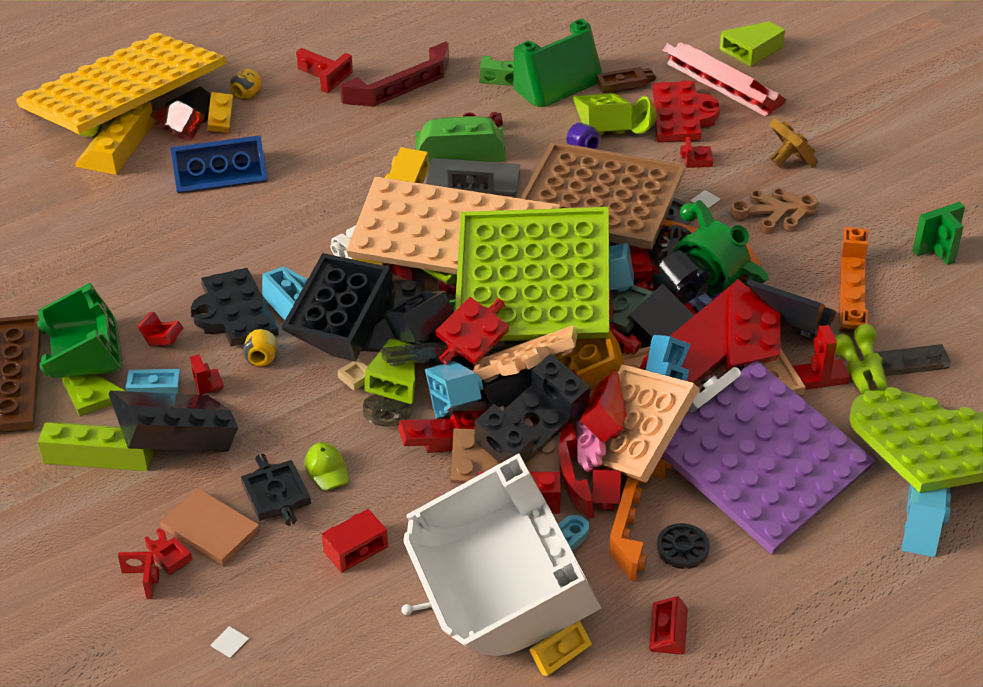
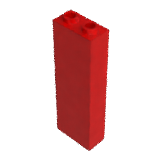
(708, 337)

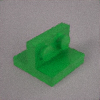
(940, 232)

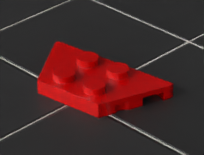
(751, 330)

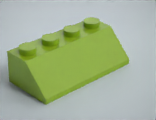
(90, 447)

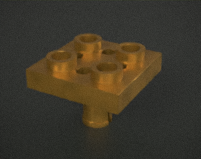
(792, 144)

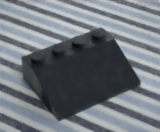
(340, 305)
(173, 421)

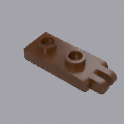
(625, 79)

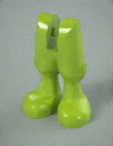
(871, 366)

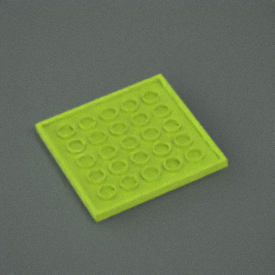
(543, 267)

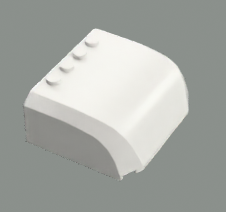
(497, 563)

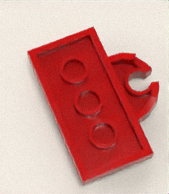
(682, 111)

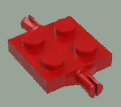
(472, 331)

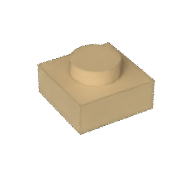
(353, 374)

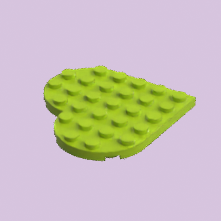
(921, 438)

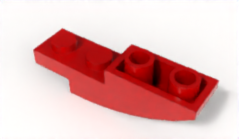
(436, 433)

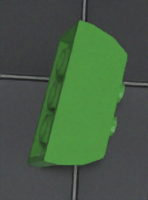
(462, 139)

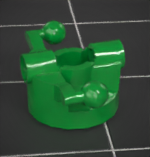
(719, 249)

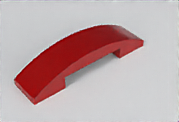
(577, 490)

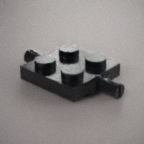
(275, 490)

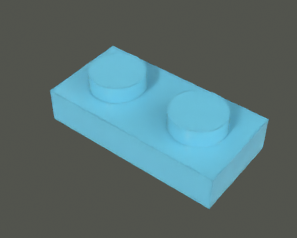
(154, 380)

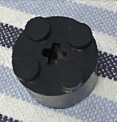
(682, 276)

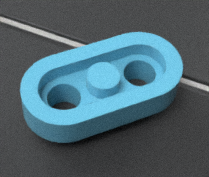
(577, 524)

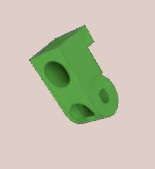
(496, 72)

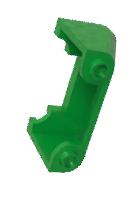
(558, 68)
(80, 334)

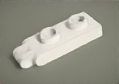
(713, 387)

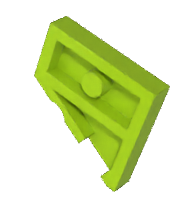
(89, 392)

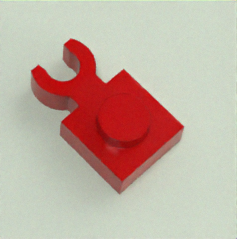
(168, 554)

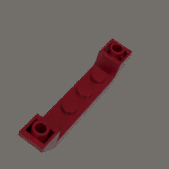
(358, 93)

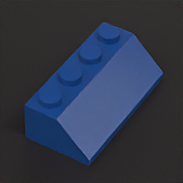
(218, 163)

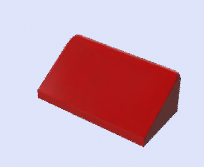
(668, 626)

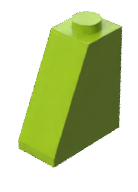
(752, 42)
(389, 380)

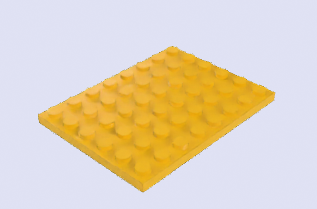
(119, 82)

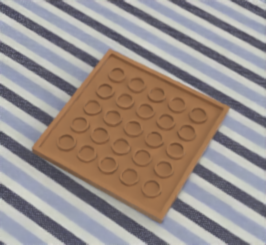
(631, 186)

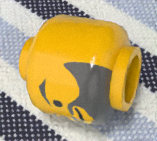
(245, 84)
(260, 348)

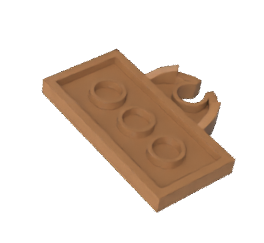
(471, 458)

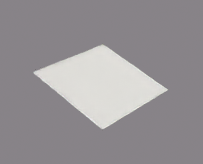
(707, 198)
(229, 642)

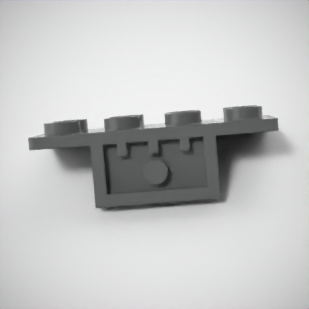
(474, 176)

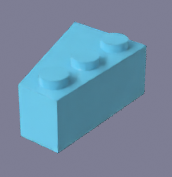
(924, 520)

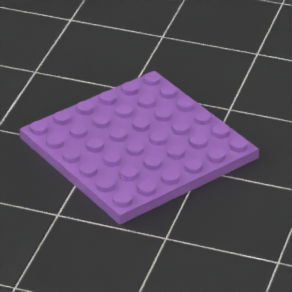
(765, 456)

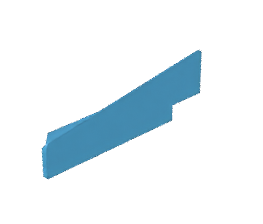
(667, 357)

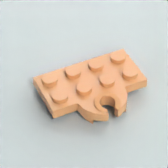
(526, 354)

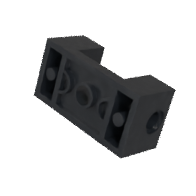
(552, 398)

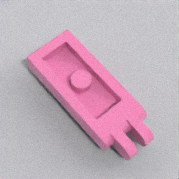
(589, 448)

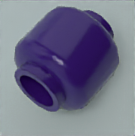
(583, 136)

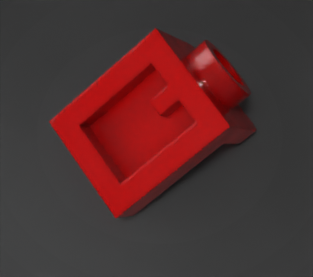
(696, 156)
(204, 378)

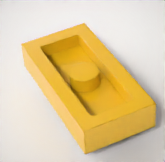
(219, 112)
(560, 648)

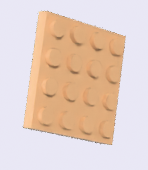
(654, 412)

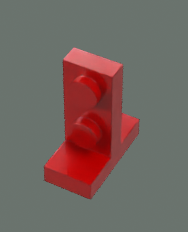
(329, 71)
(823, 369)

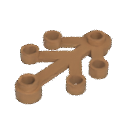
(802, 205)

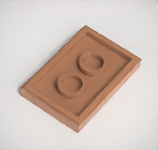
(210, 526)

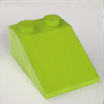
(604, 112)

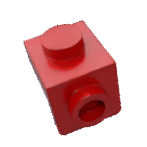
(159, 332)

